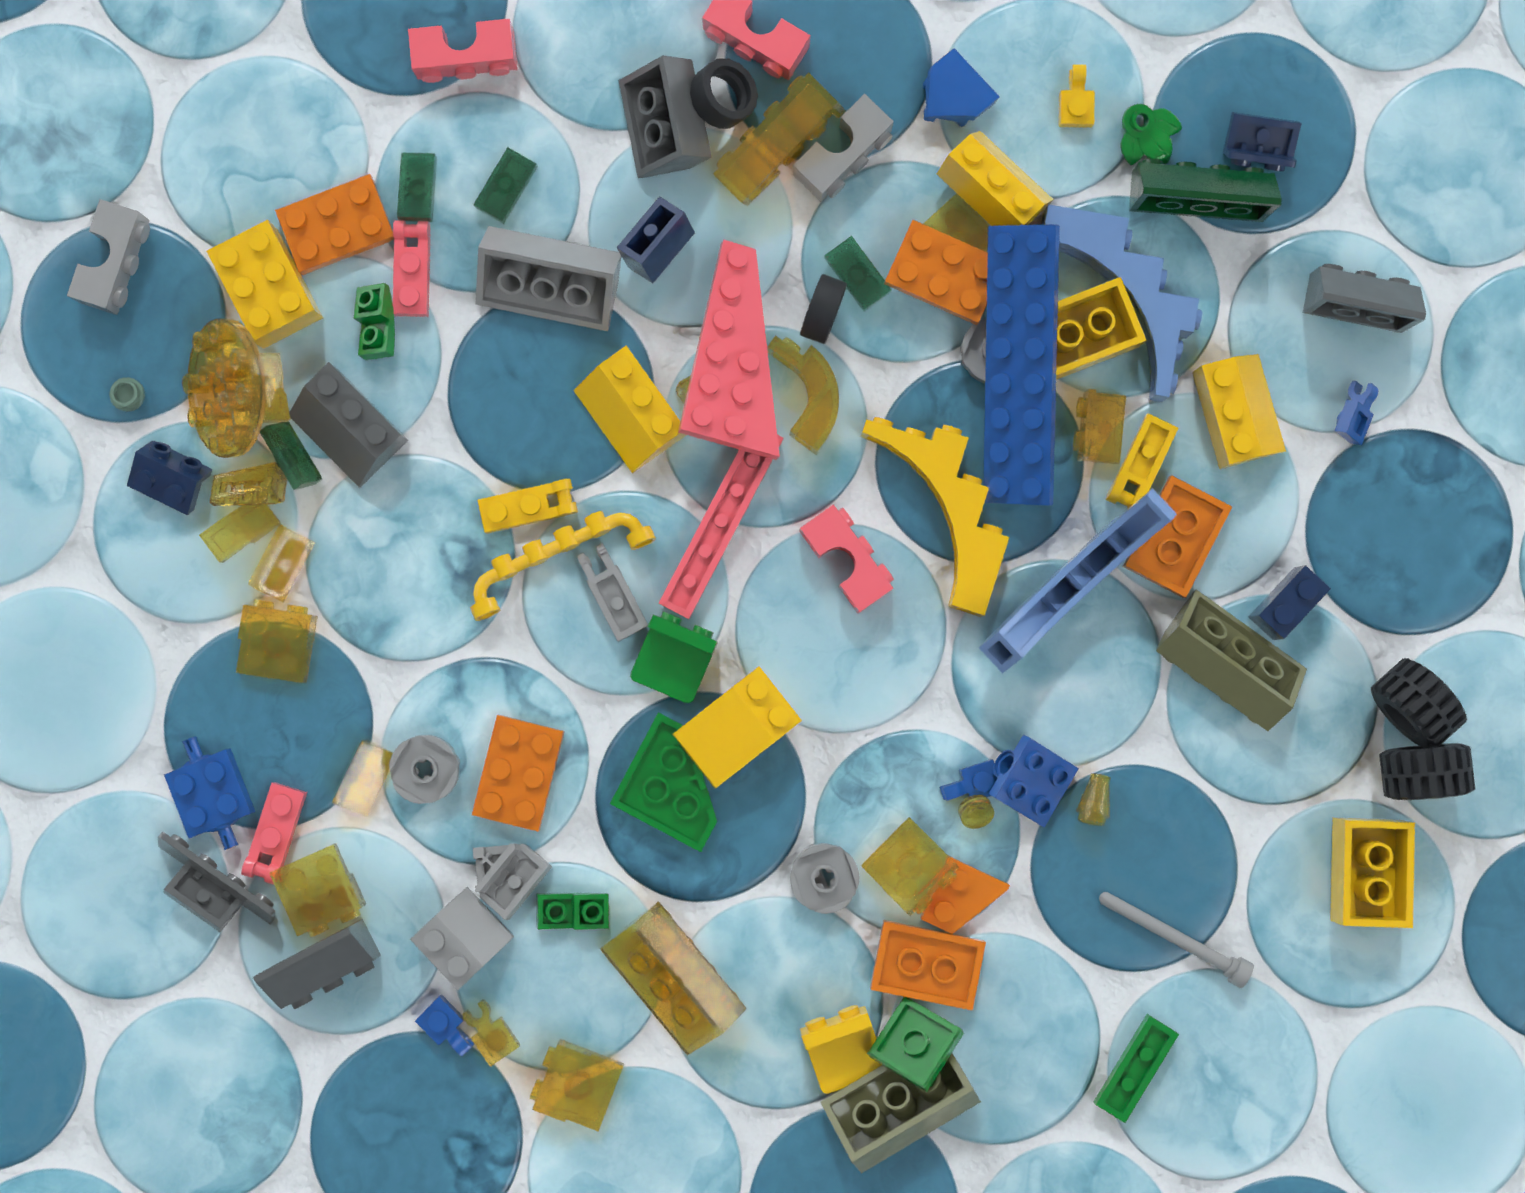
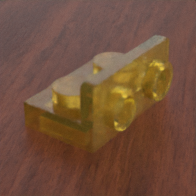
(1100, 427)

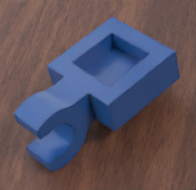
(1355, 416)
(976, 780)
(442, 1022)

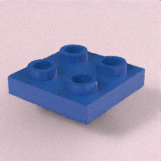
(1031, 779)

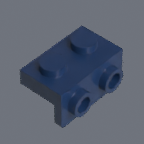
(1261, 141)
(168, 476)

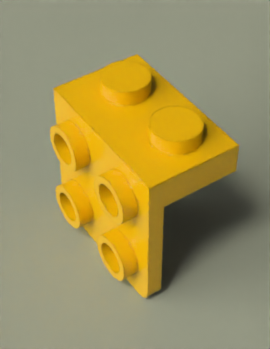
(840, 1047)

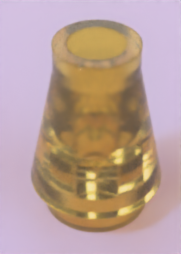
(1095, 801)

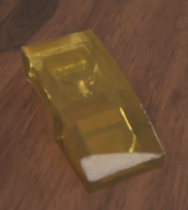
(239, 529)

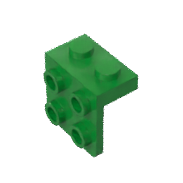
(673, 657)

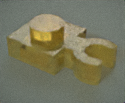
(493, 1037)

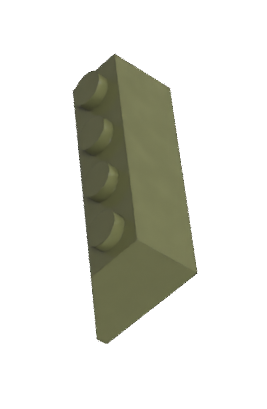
(1232, 661)
(889, 1113)

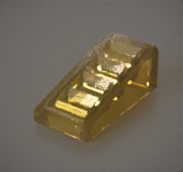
(270, 487)

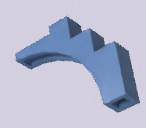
(1164, 317)
(1076, 579)

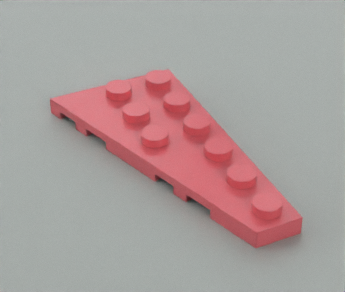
(730, 376)

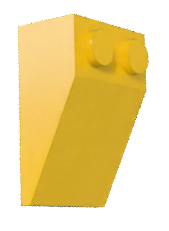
(737, 727)

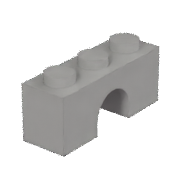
(825, 171)
(107, 284)

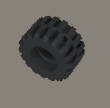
(1418, 703)
(1427, 772)

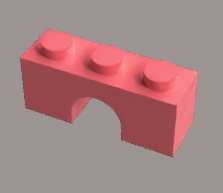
(776, 51)
(491, 52)
(833, 532)

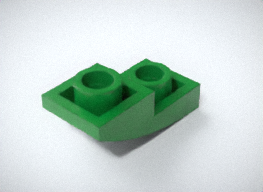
(376, 316)
(572, 911)

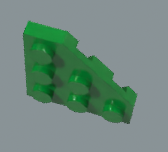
(667, 787)

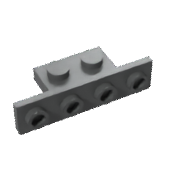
(207, 890)

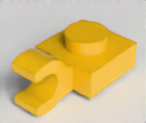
(1076, 104)

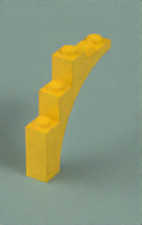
(937, 461)

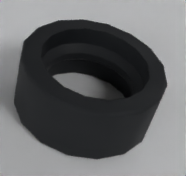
(741, 84)
(823, 308)

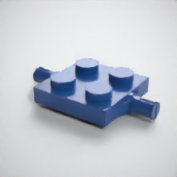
(209, 793)

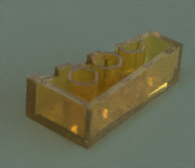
(777, 138)

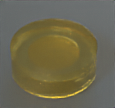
(976, 811)

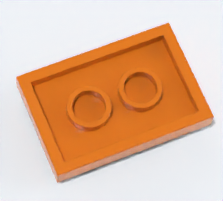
(335, 224)
(941, 272)
(1181, 547)
(518, 773)
(927, 965)

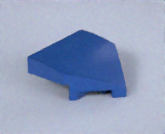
(956, 91)

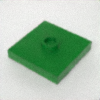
(915, 1043)

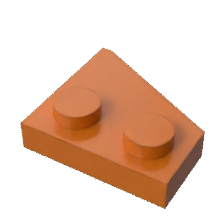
(963, 898)

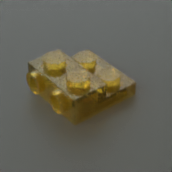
(276, 641)
(911, 867)
(318, 891)
(576, 1085)

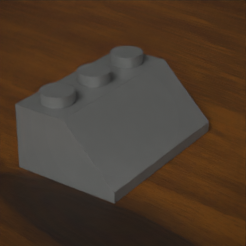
(661, 118)
(1364, 299)
(346, 425)
(319, 966)

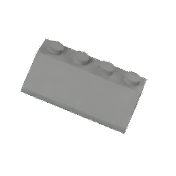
(547, 278)

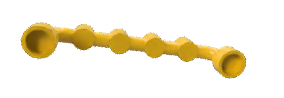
(536, 554)

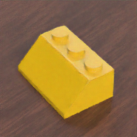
(992, 183)
(629, 409)
(1238, 410)

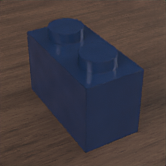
(656, 239)
(1289, 602)

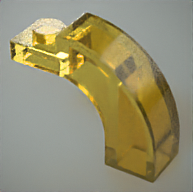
(821, 411)

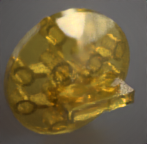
(233, 388)

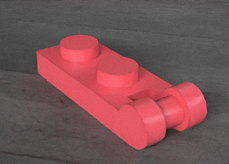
(411, 269)
(274, 830)

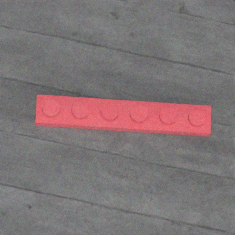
(715, 532)

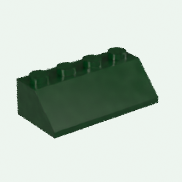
(1203, 191)

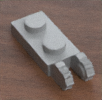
(613, 596)

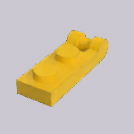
(1142, 460)
(526, 506)

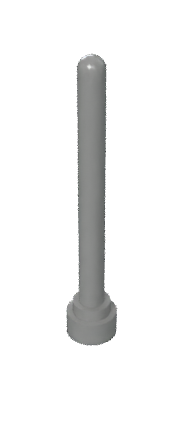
(1235, 969)

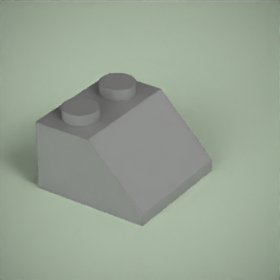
(462, 938)

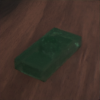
(505, 185)
(416, 187)
(858, 272)
(290, 455)

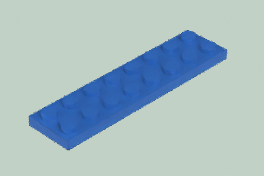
(1021, 363)

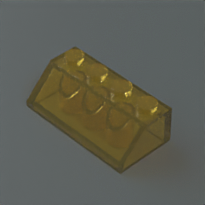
(673, 979)

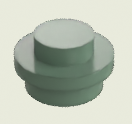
(127, 394)

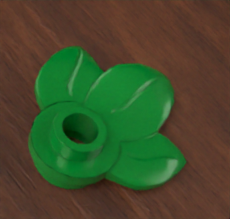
(1152, 138)

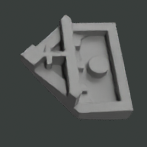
(508, 875)

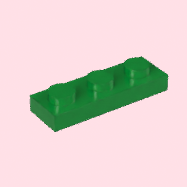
(1136, 1068)

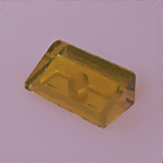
(281, 563)
(363, 778)

